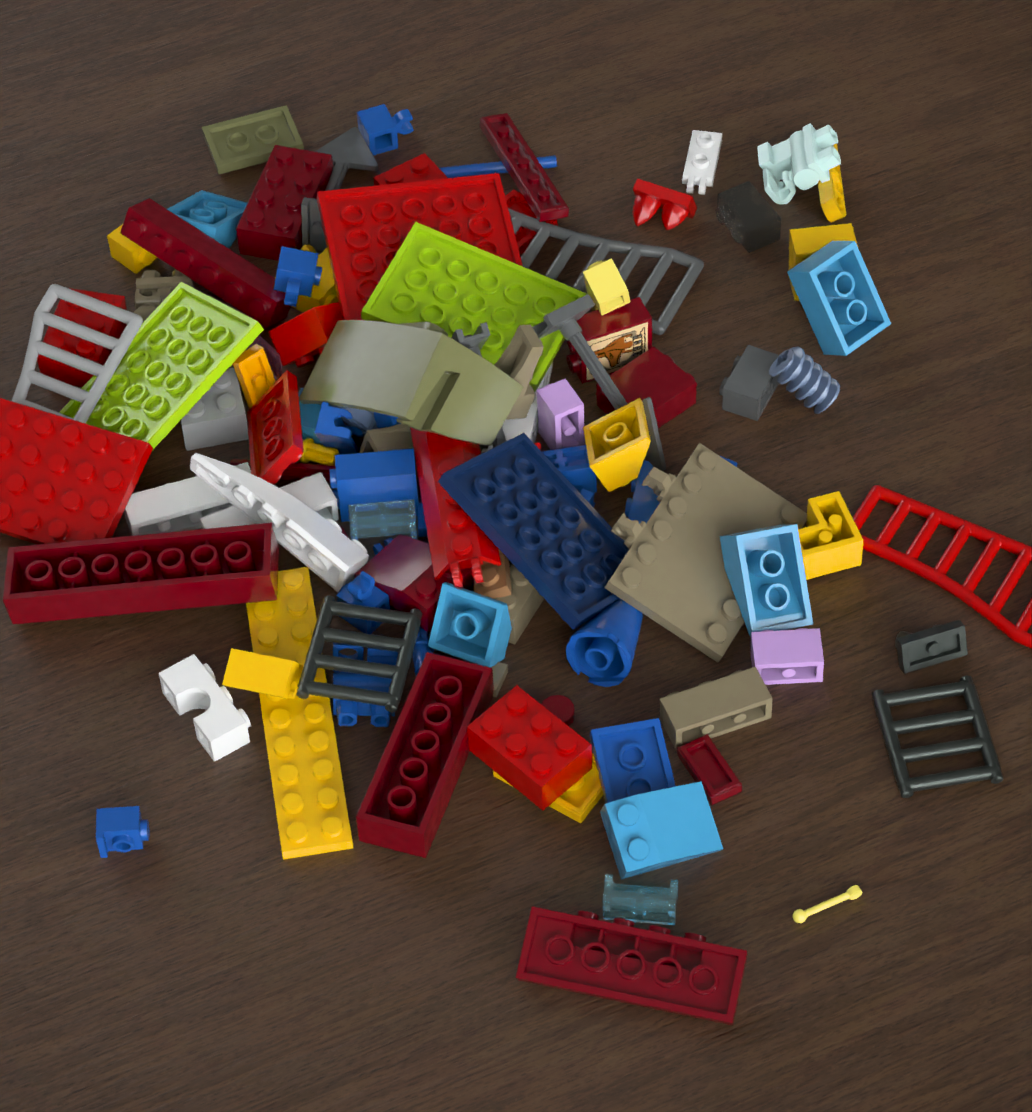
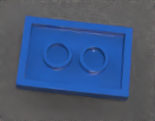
(631, 759)

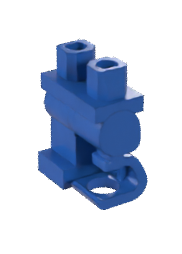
(348, 710)

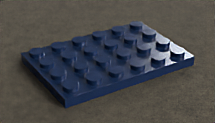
(540, 526)

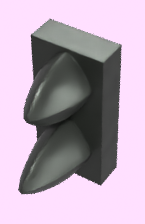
(931, 646)

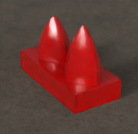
(651, 197)

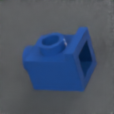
(120, 829)

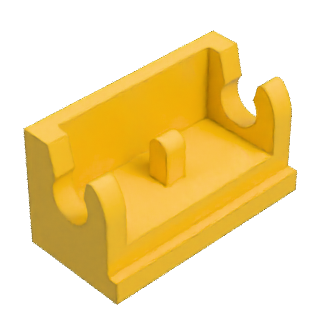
(262, 674)

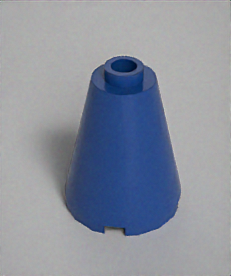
(606, 644)

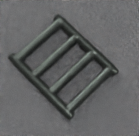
(396, 672)
(899, 757)

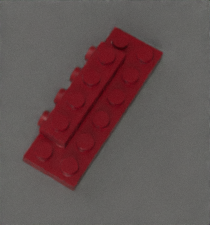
(632, 964)

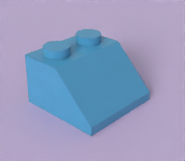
(470, 626)

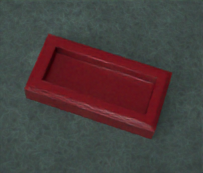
(709, 766)

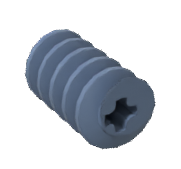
(806, 377)

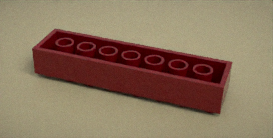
(141, 573)

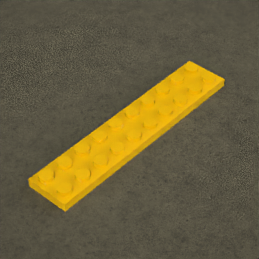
(298, 730)

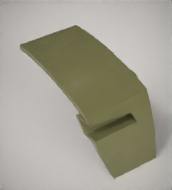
(414, 376)

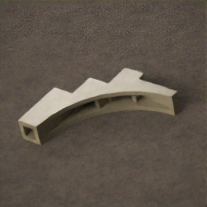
(517, 361)

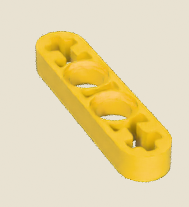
(832, 195)

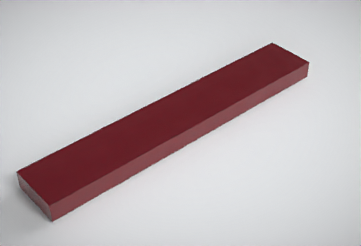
(524, 167)

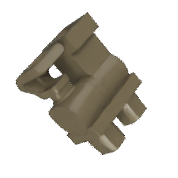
(153, 289)

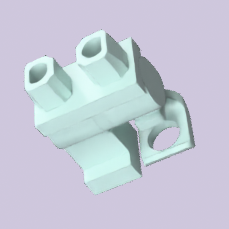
(798, 161)

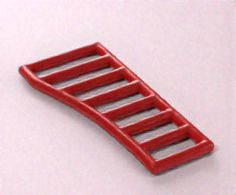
(937, 575)

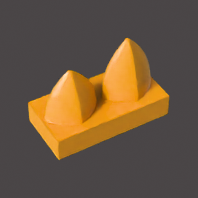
(254, 373)

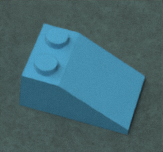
(212, 215)
(768, 577)
(660, 828)

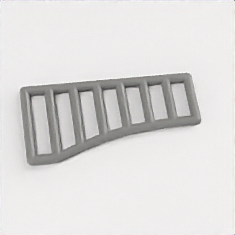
(103, 372)

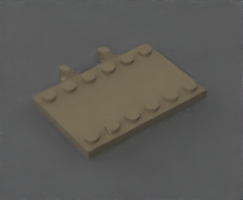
(677, 556)

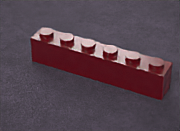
(205, 261)

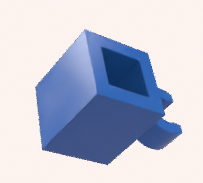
(381, 129)
(296, 274)
(365, 593)

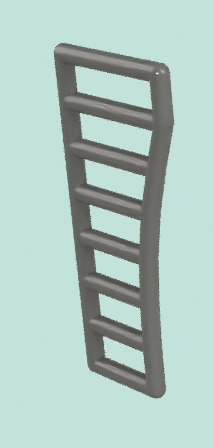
(603, 246)

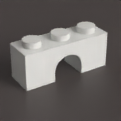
(193, 686)

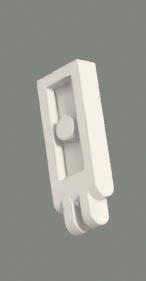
(702, 160)

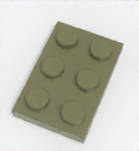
(250, 138)

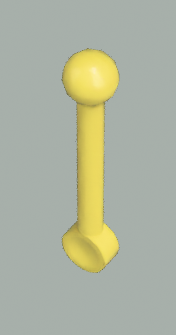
(852, 893)

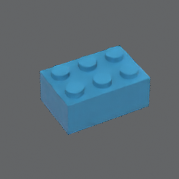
(839, 297)

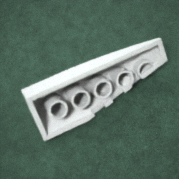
(296, 526)

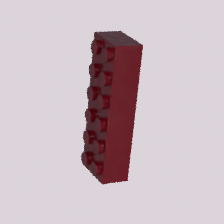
(424, 755)

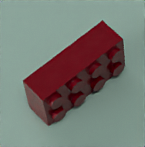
(274, 207)

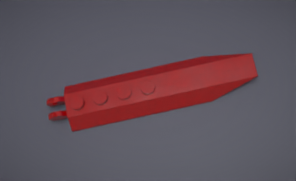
(452, 535)

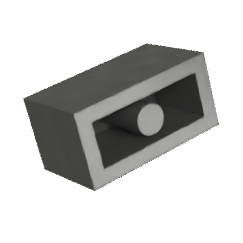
(749, 384)

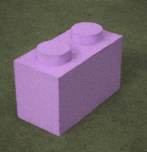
(560, 416)
(788, 655)

